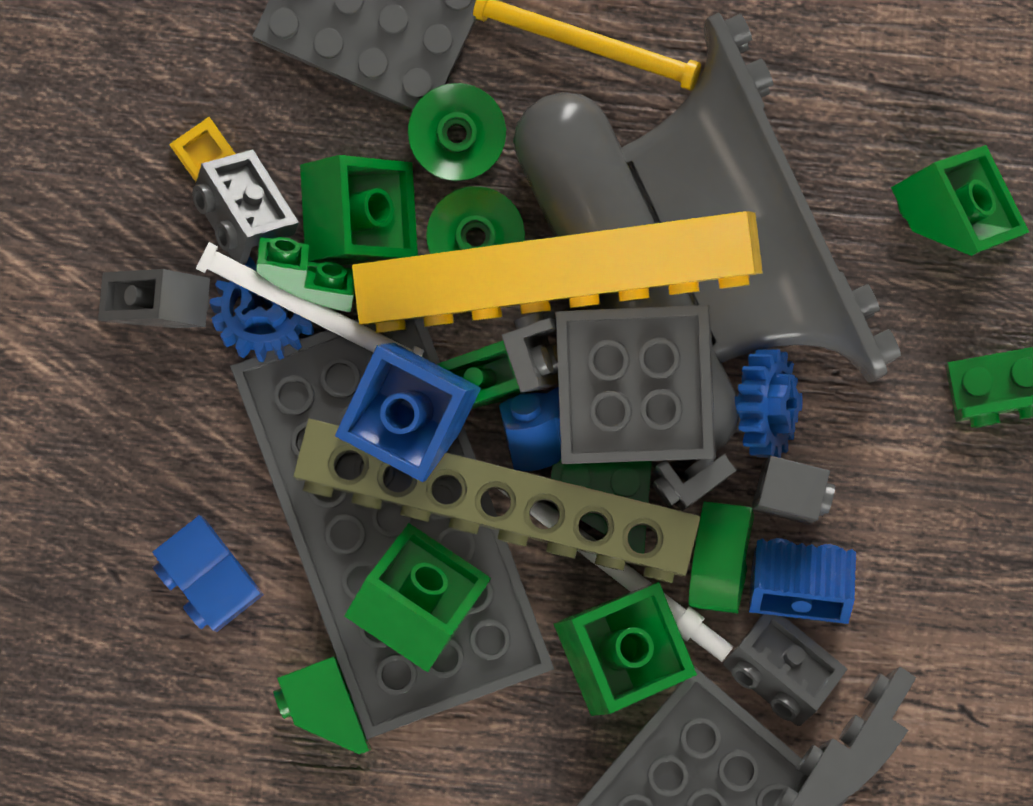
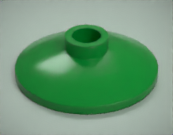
(456, 106)
(470, 210)

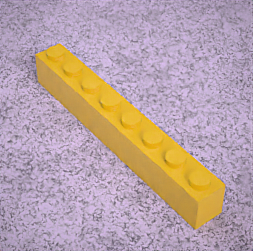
(558, 269)

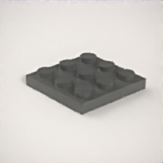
(635, 384)

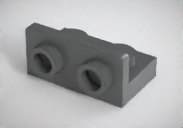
(242, 203)
(531, 353)
(699, 478)
(785, 668)

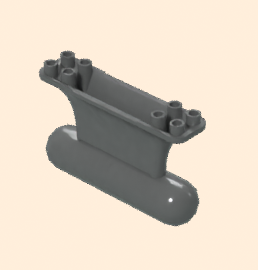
(700, 163)

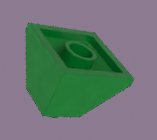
(961, 203)

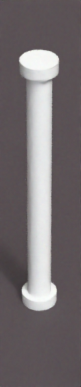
(316, 313)

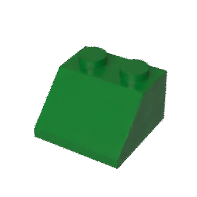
(358, 209)
(417, 597)
(625, 649)

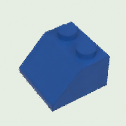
(407, 410)

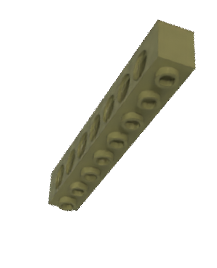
(673, 529)

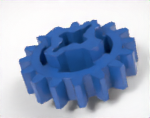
(252, 324)
(768, 403)

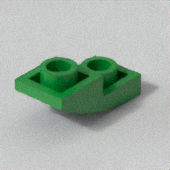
(287, 267)
(720, 557)

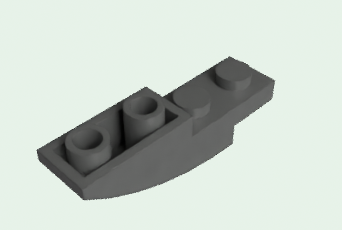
(840, 770)

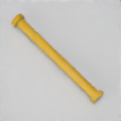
(589, 41)

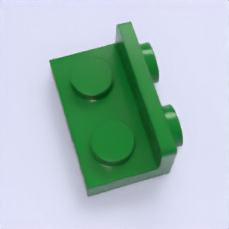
(992, 386)

